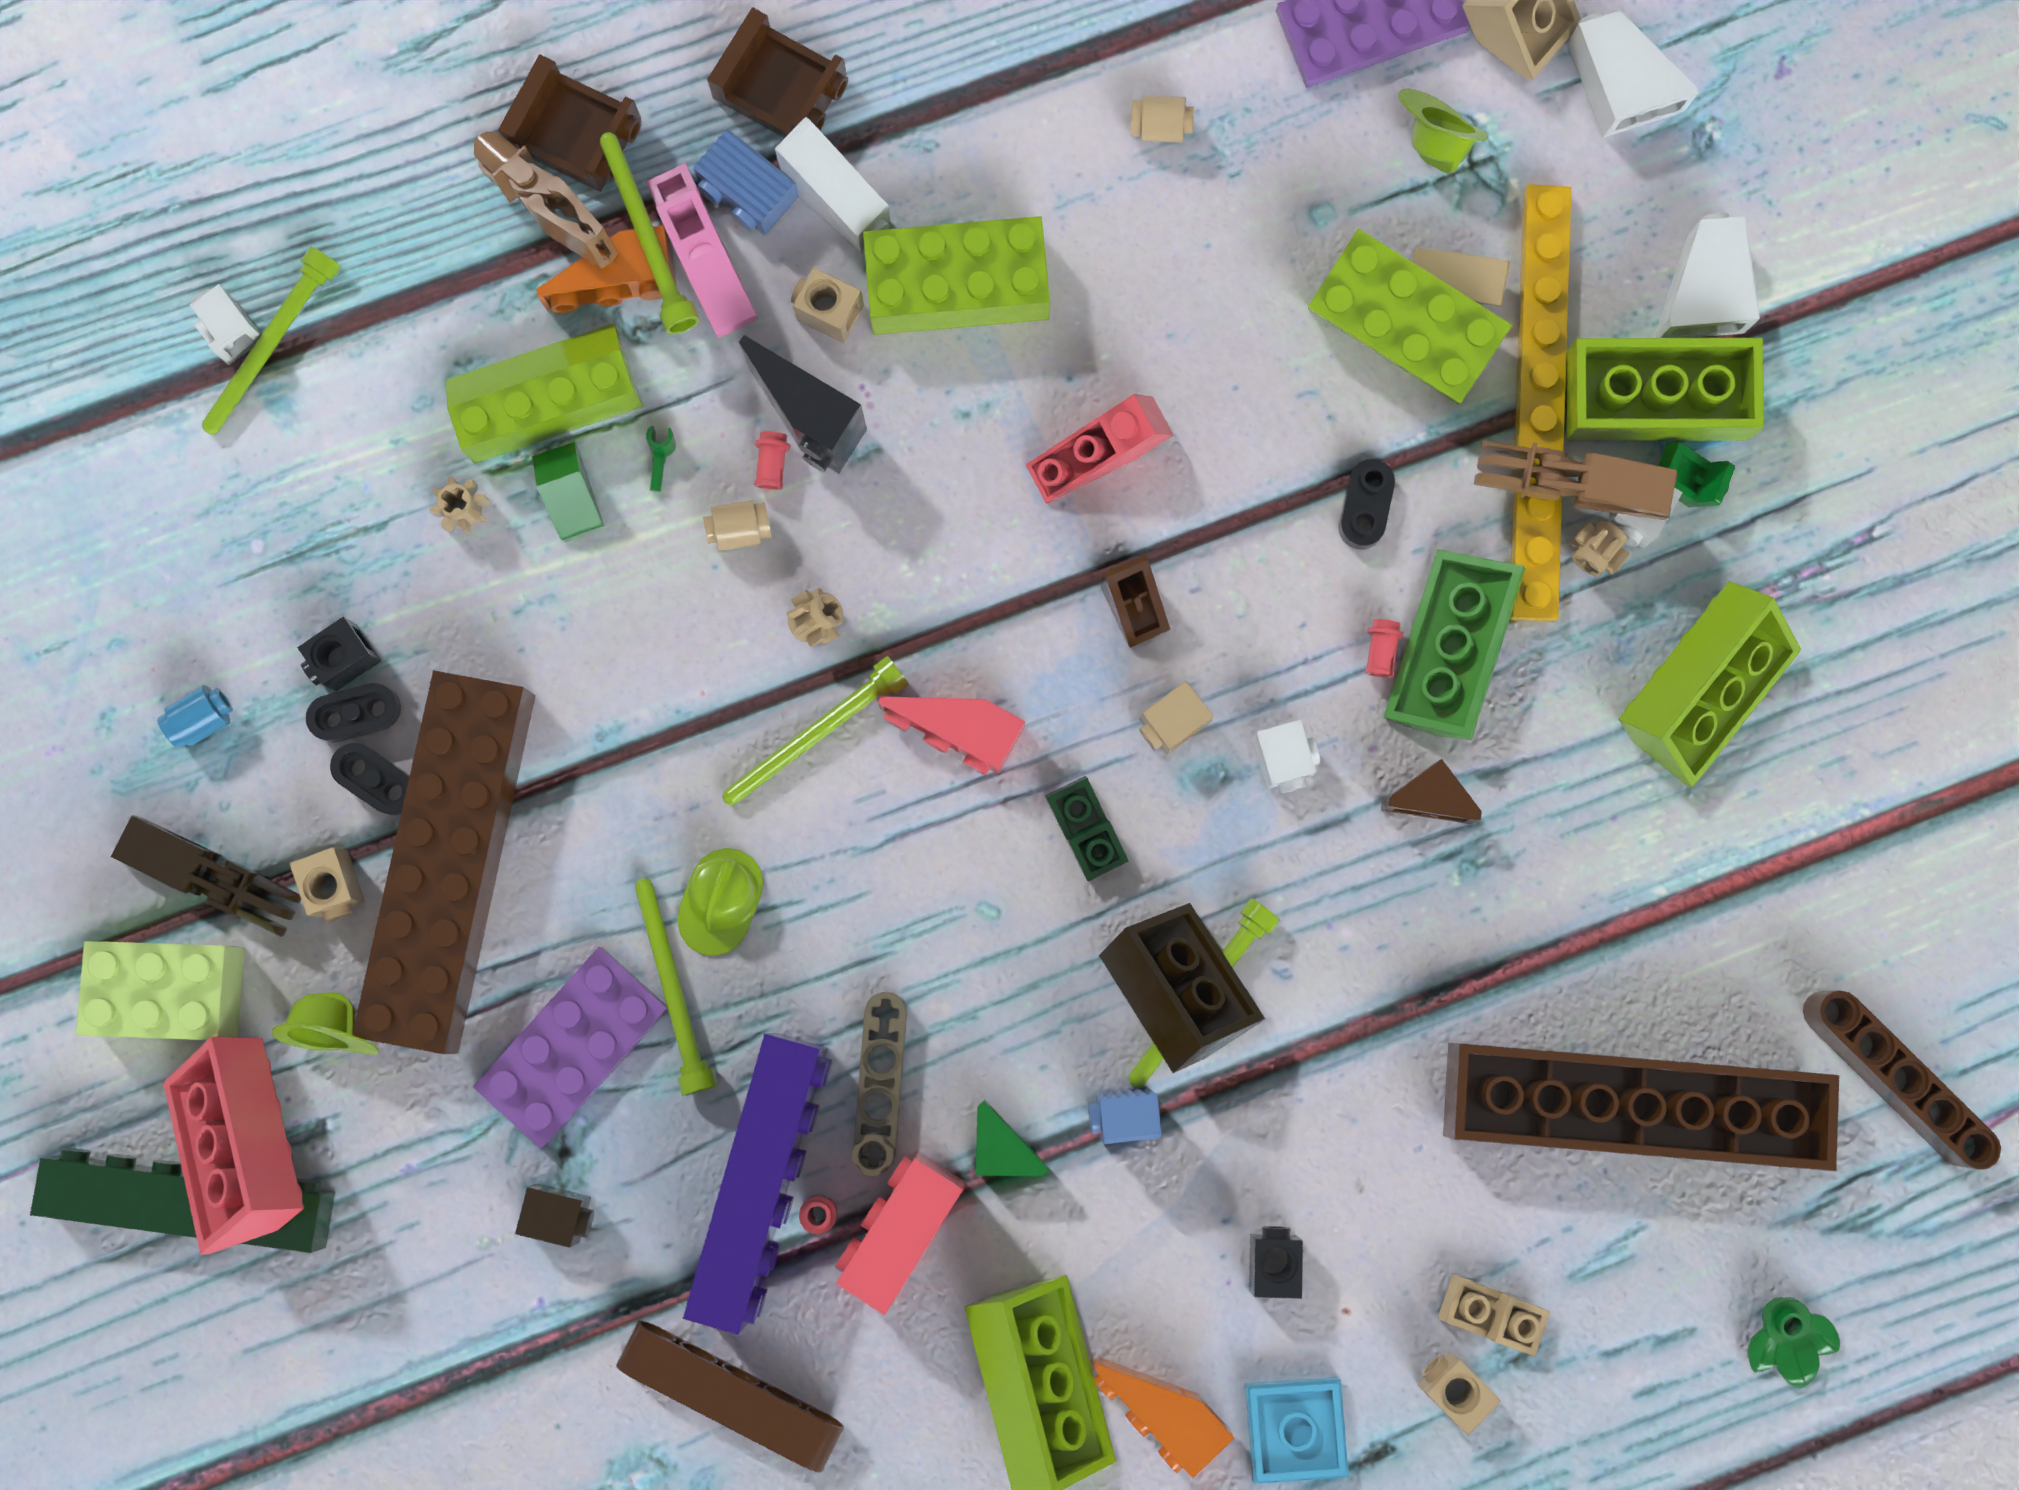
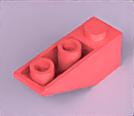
(1100, 447)
(968, 726)

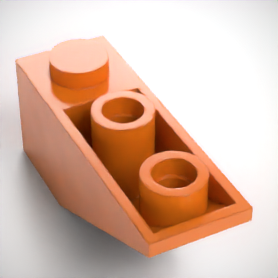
(622, 279)
(1174, 1415)

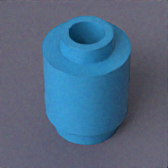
(195, 716)

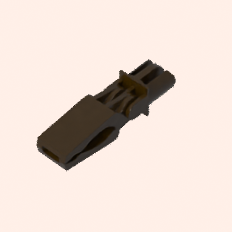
(188, 868)

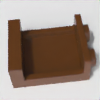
(775, 77)
(564, 123)

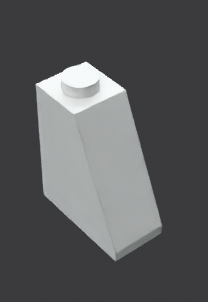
(1626, 74)
(831, 184)
(1712, 282)

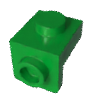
(1699, 479)

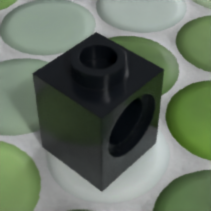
(357, 658)
(1281, 1284)

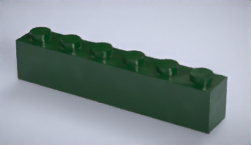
(155, 1199)

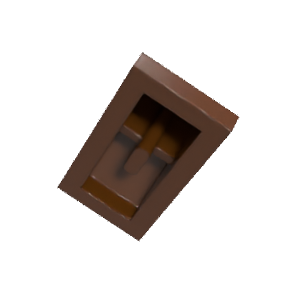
(1135, 601)
(1434, 795)

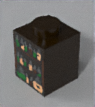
(555, 1215)

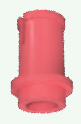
(771, 460)
(1383, 647)
(807, 1218)

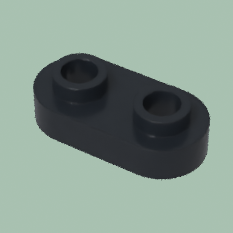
(1366, 502)
(355, 712)
(374, 782)

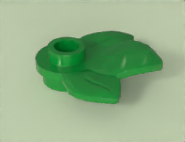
(1794, 1347)

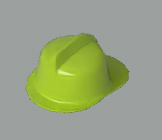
(1439, 131)
(720, 901)
(323, 1024)

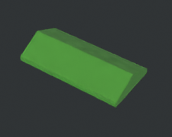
(1454, 644)

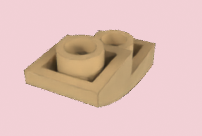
(1475, 276)
(1493, 1315)

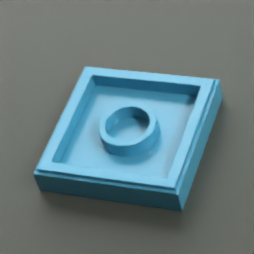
(1296, 1430)

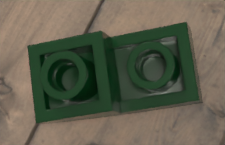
(1086, 828)

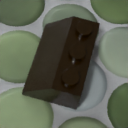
(1180, 986)

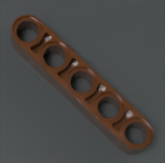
(1921, 1086)
(730, 1396)

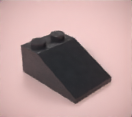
(816, 415)

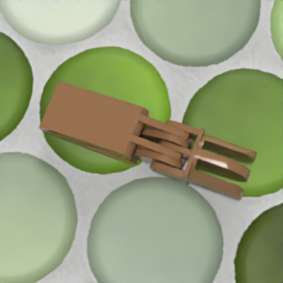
(541, 194)
(1602, 485)

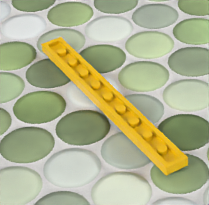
(1541, 391)

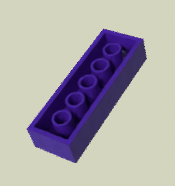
(756, 1182)

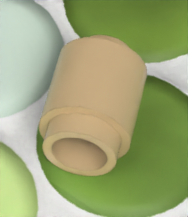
(1161, 119)
(737, 525)

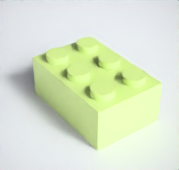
(160, 990)

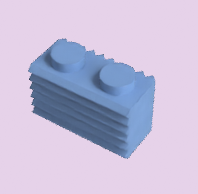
(745, 183)
(1125, 1116)

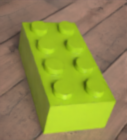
(957, 275)
(1409, 316)
(1664, 389)

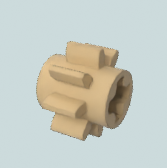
(449, 496)
(1600, 548)
(815, 617)

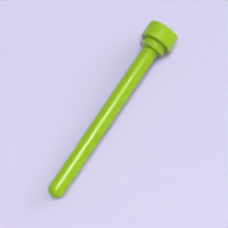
(316, 270)
(677, 312)
(883, 681)
(1254, 923)
(694, 1072)

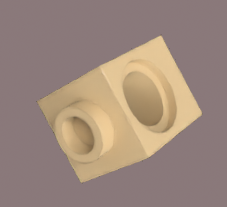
(833, 322)
(1174, 719)
(310, 874)
(1474, 1404)

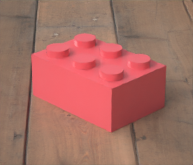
(898, 1231)

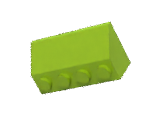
(541, 394)
(1711, 682)
(1040, 1385)

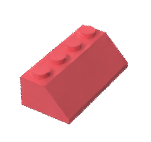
(232, 1143)

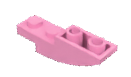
(701, 250)

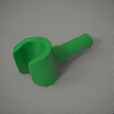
(660, 452)

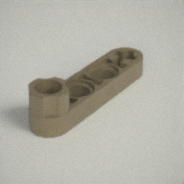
(873, 1082)

